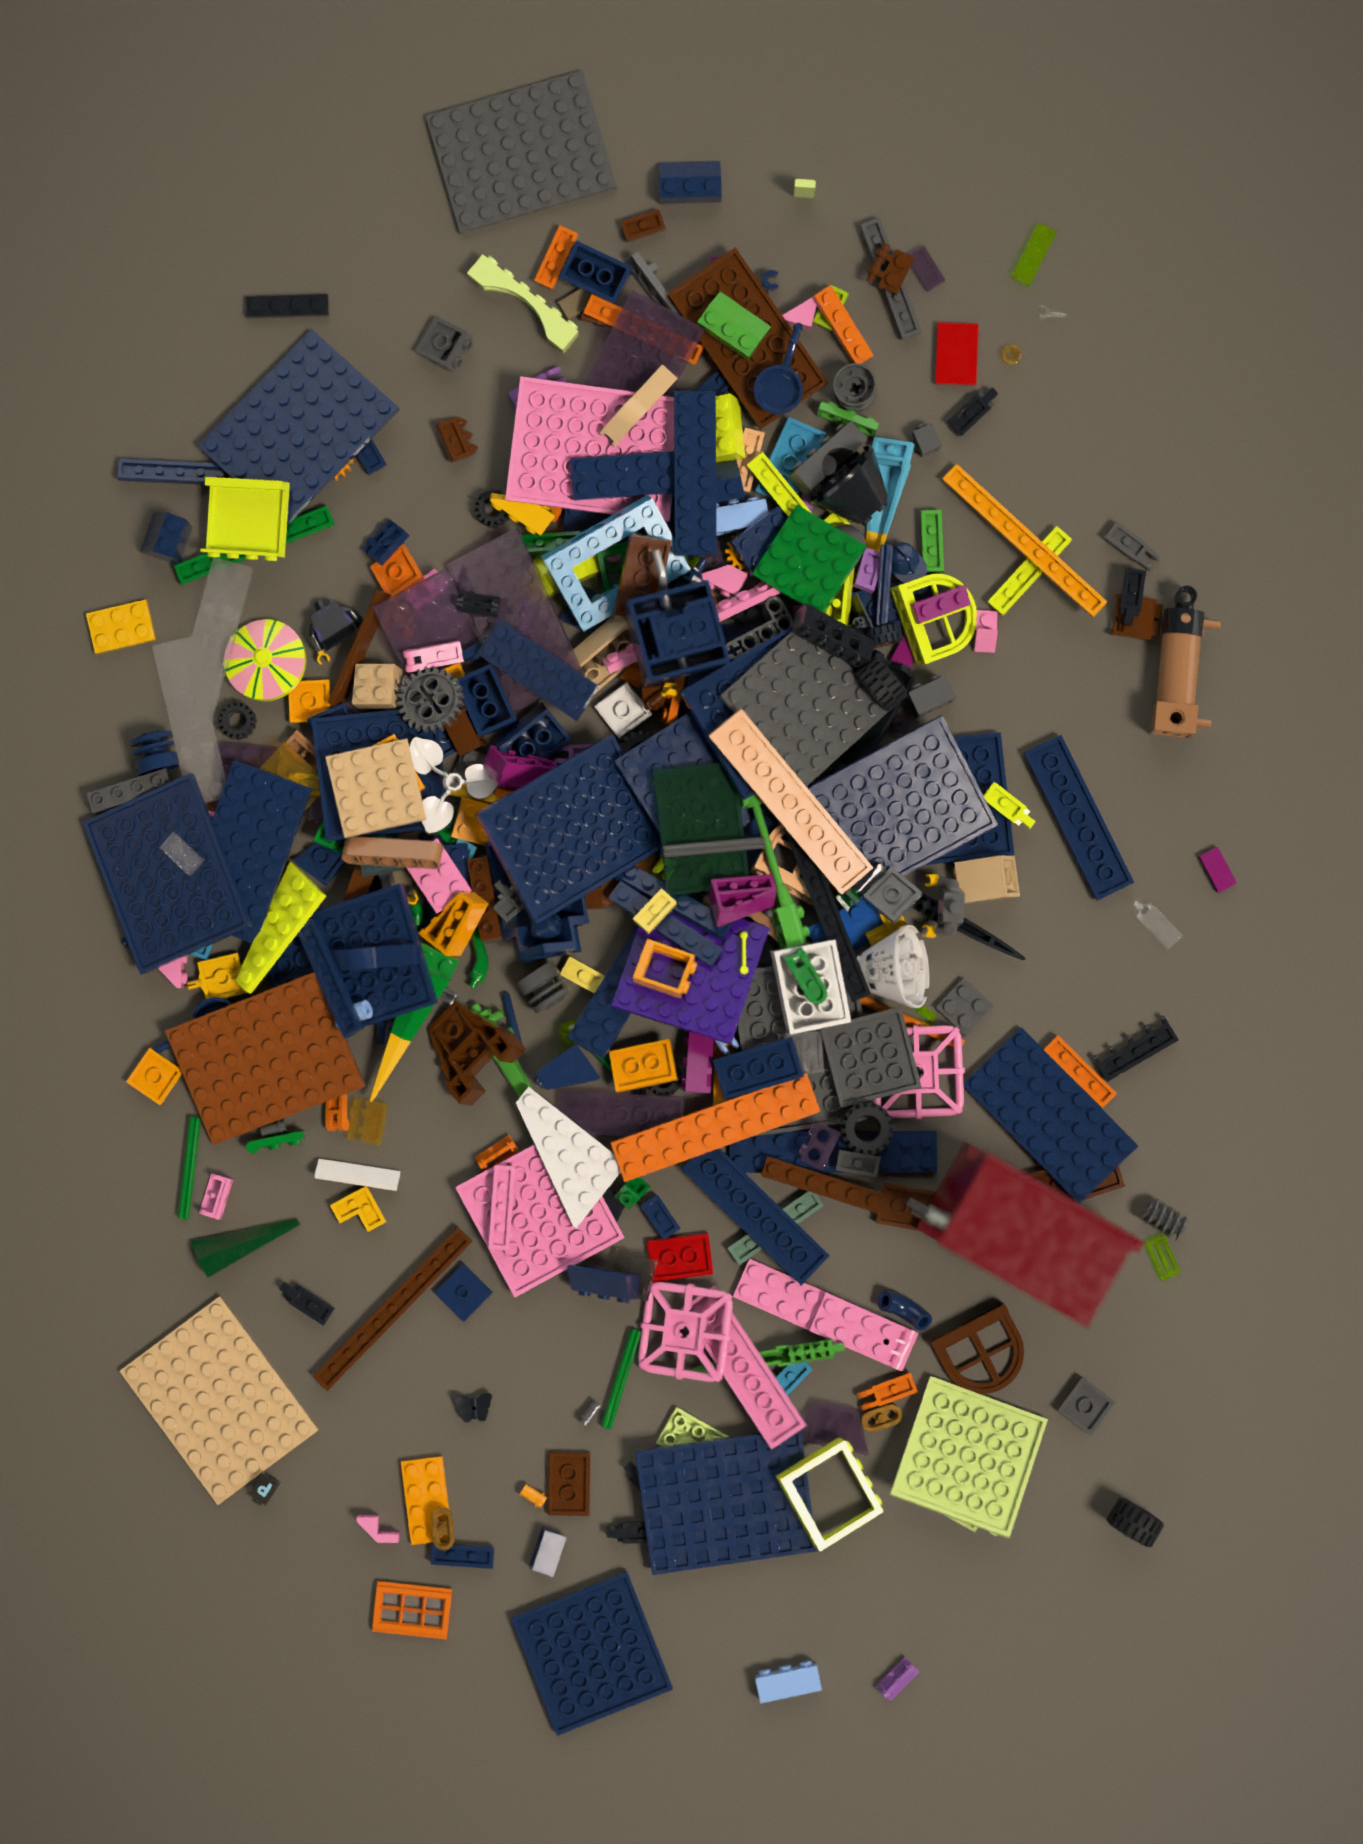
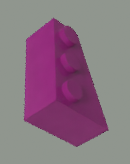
(514, 770)
(698, 1063)

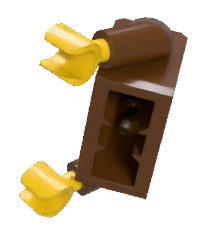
(655, 695)

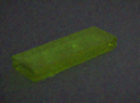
(1034, 254)

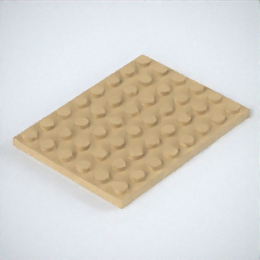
(219, 1400)

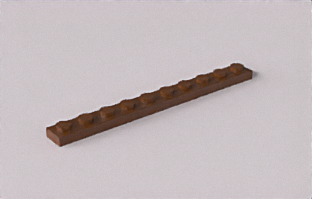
(392, 1309)

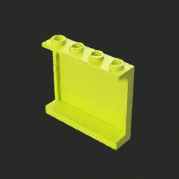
(247, 518)

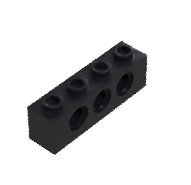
(832, 636)

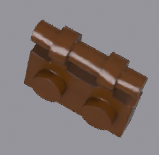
(896, 271)

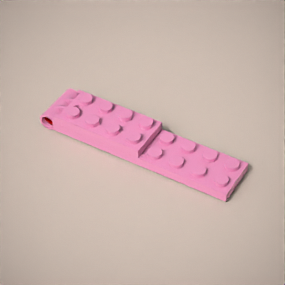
(825, 1314)

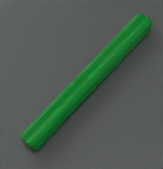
(189, 1168)
(621, 1379)

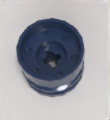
(154, 752)

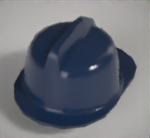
(907, 563)

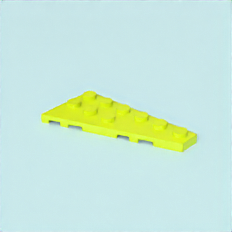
(289, 911)

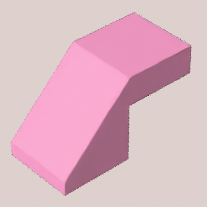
(370, 1524)

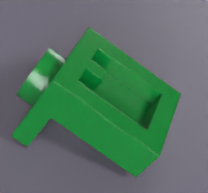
(632, 1192)

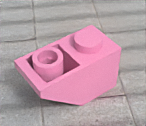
(726, 579)
(175, 972)

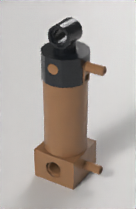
(1179, 667)

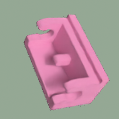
(216, 1196)

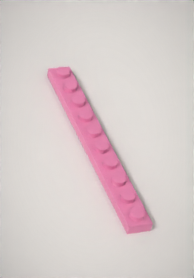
(725, 609)

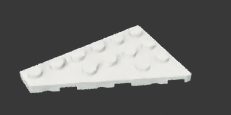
(573, 1158)

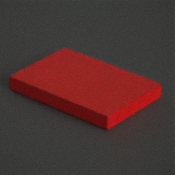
(956, 354)
(681, 1256)

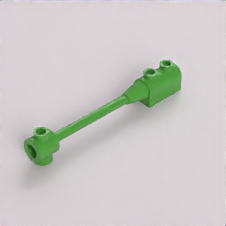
(786, 915)

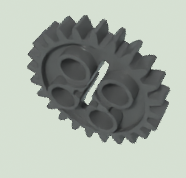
(415, 711)

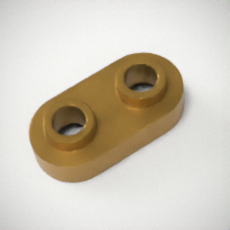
(881, 1419)
(442, 1528)

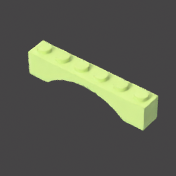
(492, 278)

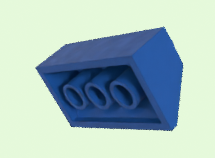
(857, 922)

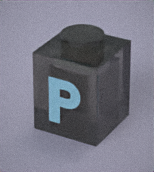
(264, 1488)

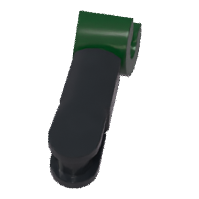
(861, 886)

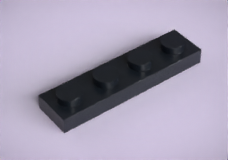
(287, 306)

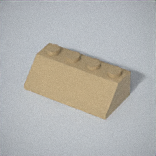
(608, 638)

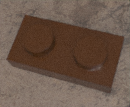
(643, 225)

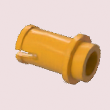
(533, 1496)

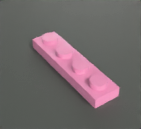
(502, 1207)

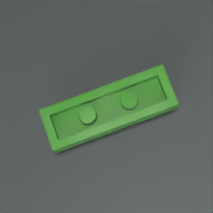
(837, 415)
(932, 540)

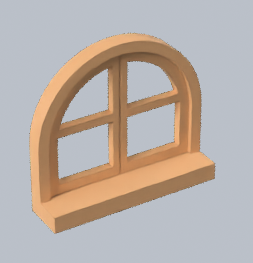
(794, 884)

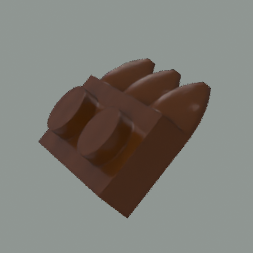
(455, 440)

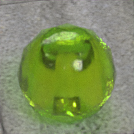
(565, 1029)

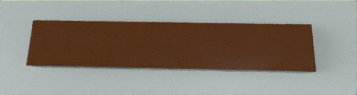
(357, 651)

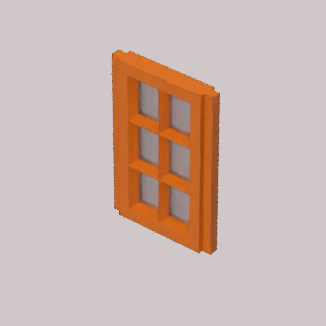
(412, 1610)

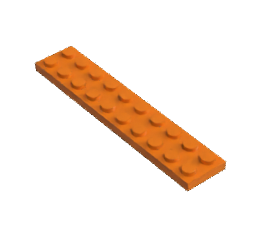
(714, 1127)

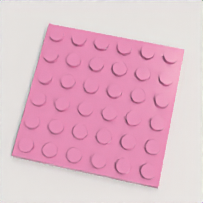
(541, 1230)

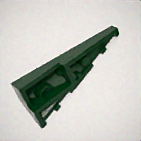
(222, 1250)

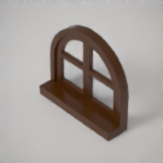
(970, 1329)

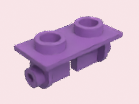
(897, 1679)

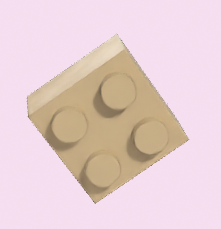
(377, 686)

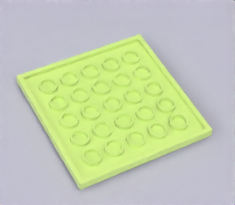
(969, 1457)

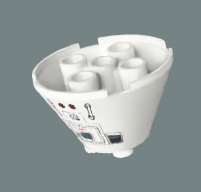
(898, 967)

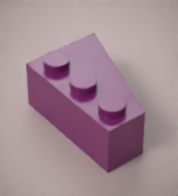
(741, 897)

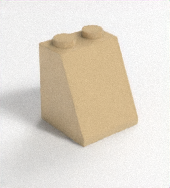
(987, 878)

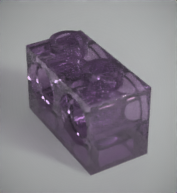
(825, 1148)

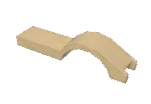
(639, 404)

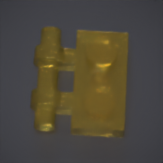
(373, 1123)

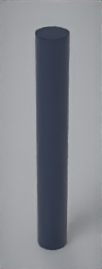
(510, 1014)

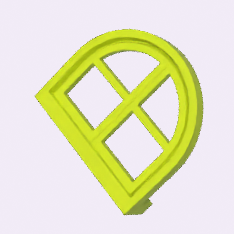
(917, 634)

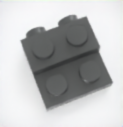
(445, 344)

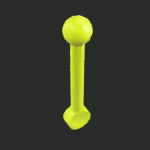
(744, 969)

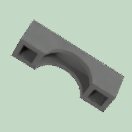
(811, 473)

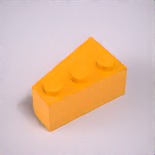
(456, 924)

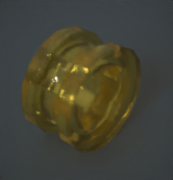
(1015, 359)

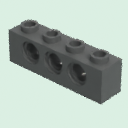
(120, 793)

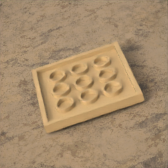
(375, 788)

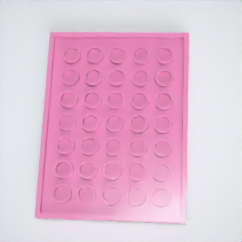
(564, 423)

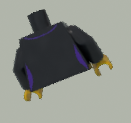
(331, 626)

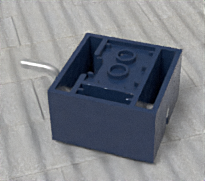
(675, 630)

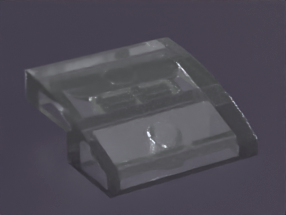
(809, 1050)

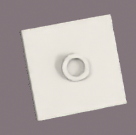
(623, 710)

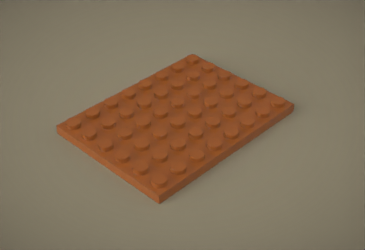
(264, 1058)

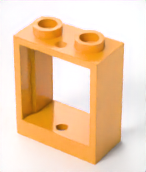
(649, 949)

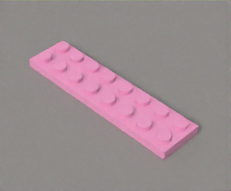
(751, 1378)

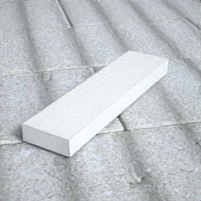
(357, 1174)

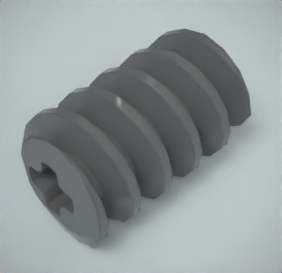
(1165, 1218)

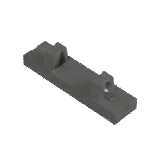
(645, 276)

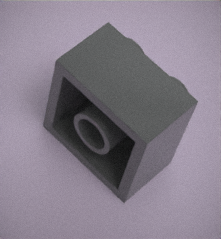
(930, 696)

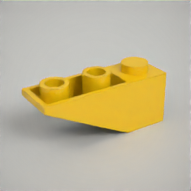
(532, 515)

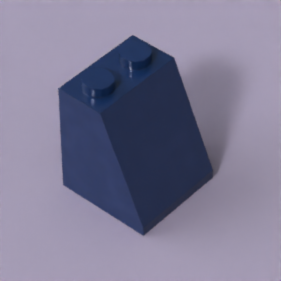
(167, 537)
(567, 1070)

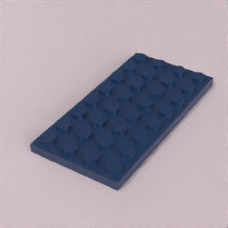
(257, 830)
(1050, 1115)

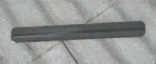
(713, 847)

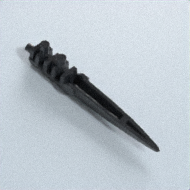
(929, 908)

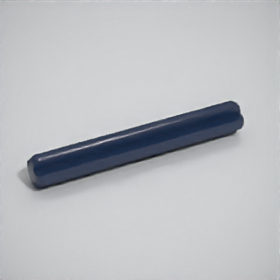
(884, 585)

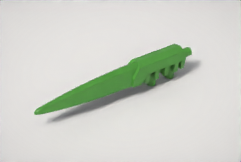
(512, 1071)
(787, 1354)

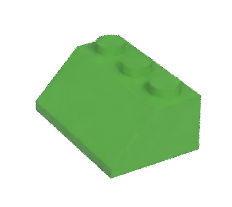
(733, 326)

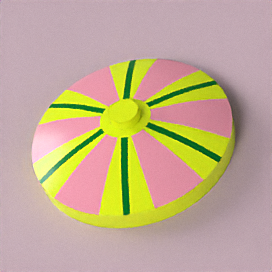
(266, 660)

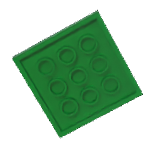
(809, 559)

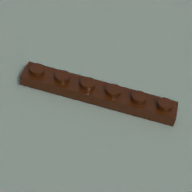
(823, 1185)

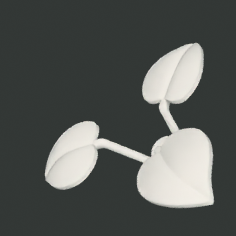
(427, 755)

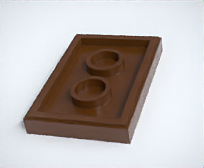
(569, 1483)

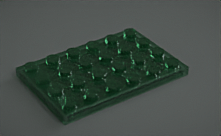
(698, 807)

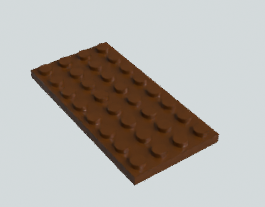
(737, 281)

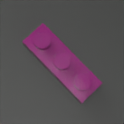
(940, 604)

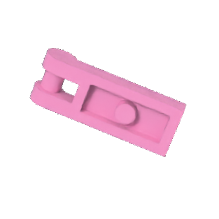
(433, 656)

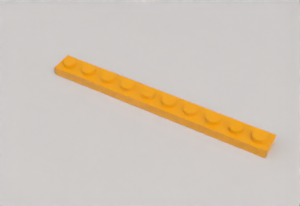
(1024, 541)

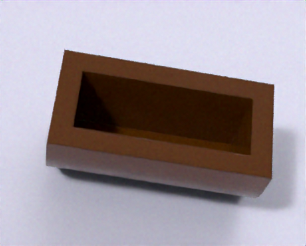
(464, 733)

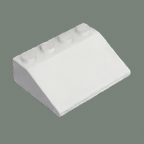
(797, 1011)

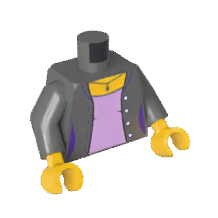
(949, 906)

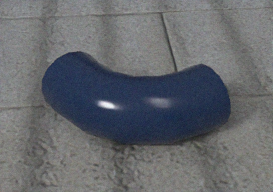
(904, 1308)

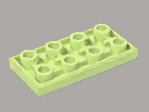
(686, 1428)

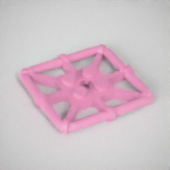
(929, 1079)
(695, 1323)

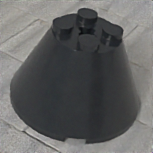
(855, 488)

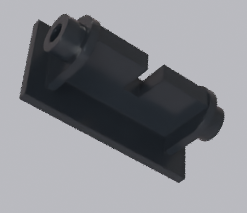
(478, 604)

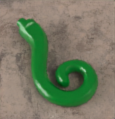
(481, 963)

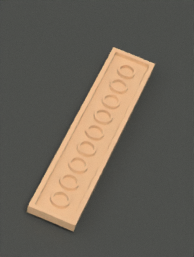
(790, 801)

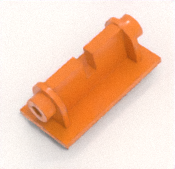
(497, 1153)

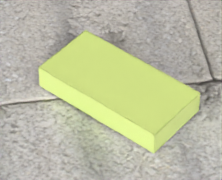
(804, 188)

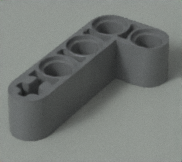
(770, 627)

